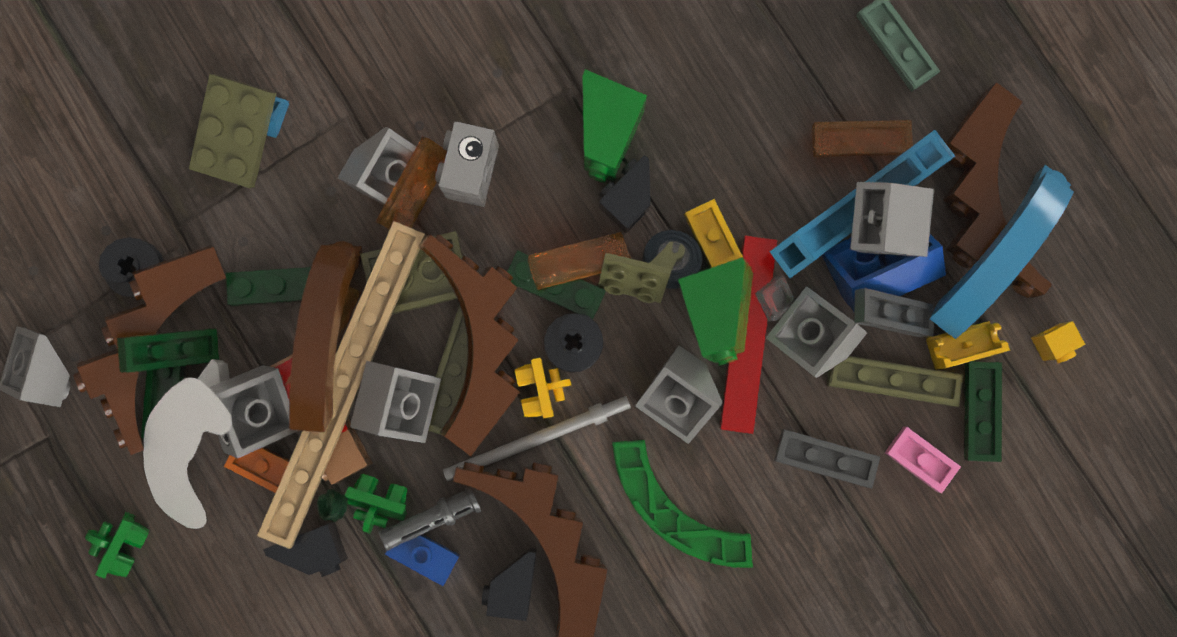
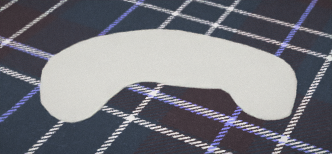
(171, 442)

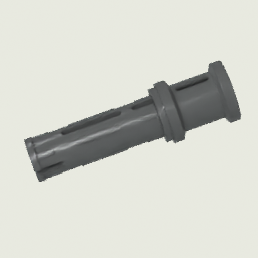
(444, 512)

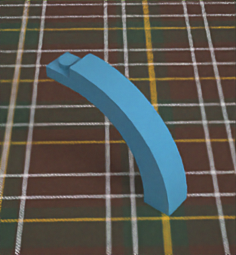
(837, 221)
(1006, 255)

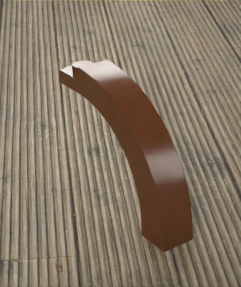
(318, 334)

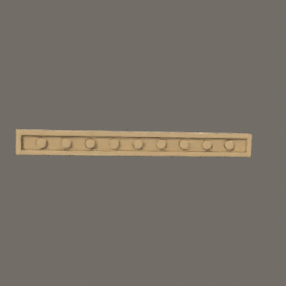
(356, 348)

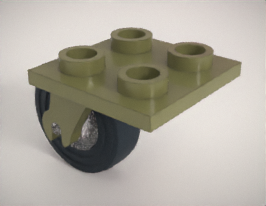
(664, 261)

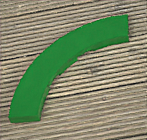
(670, 522)

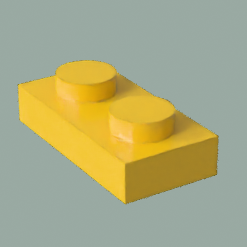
(712, 234)

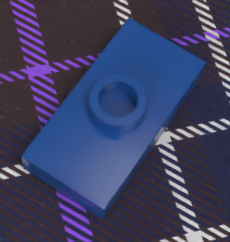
(426, 558)

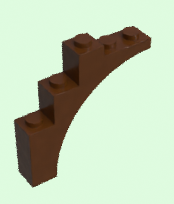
(976, 193)
(163, 290)
(480, 297)
(531, 498)

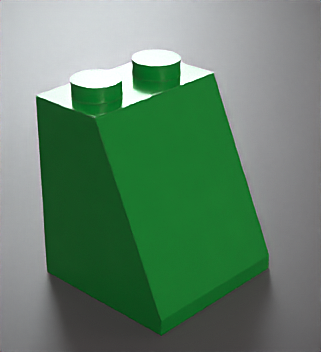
(609, 124)
(719, 308)

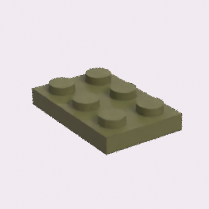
(232, 130)
(425, 282)

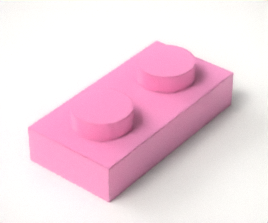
(922, 459)

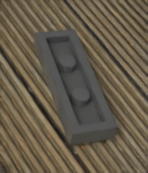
(893, 313)
(827, 458)

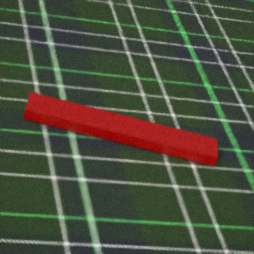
(745, 373)

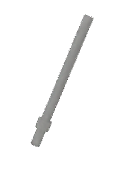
(596, 414)

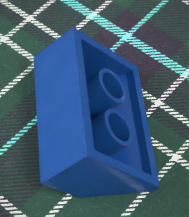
(881, 271)

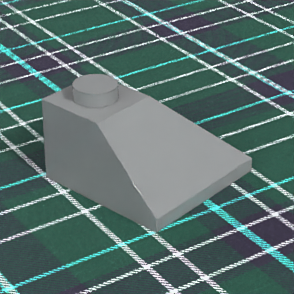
(377, 164)
(816, 333)
(34, 370)
(681, 395)

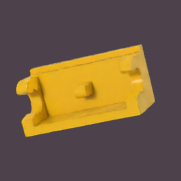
(973, 344)

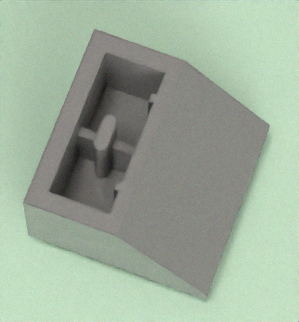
(892, 219)

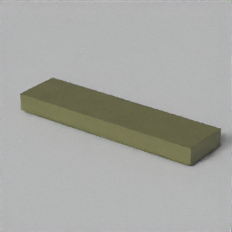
(452, 374)
(897, 381)

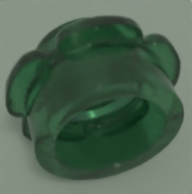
(331, 506)

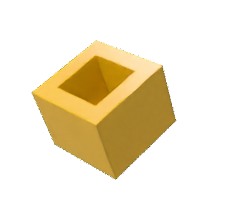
(1058, 342)

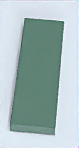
(898, 43)

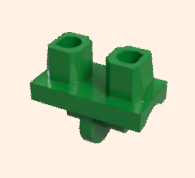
(363, 497)
(113, 560)

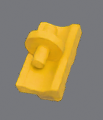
(540, 404)

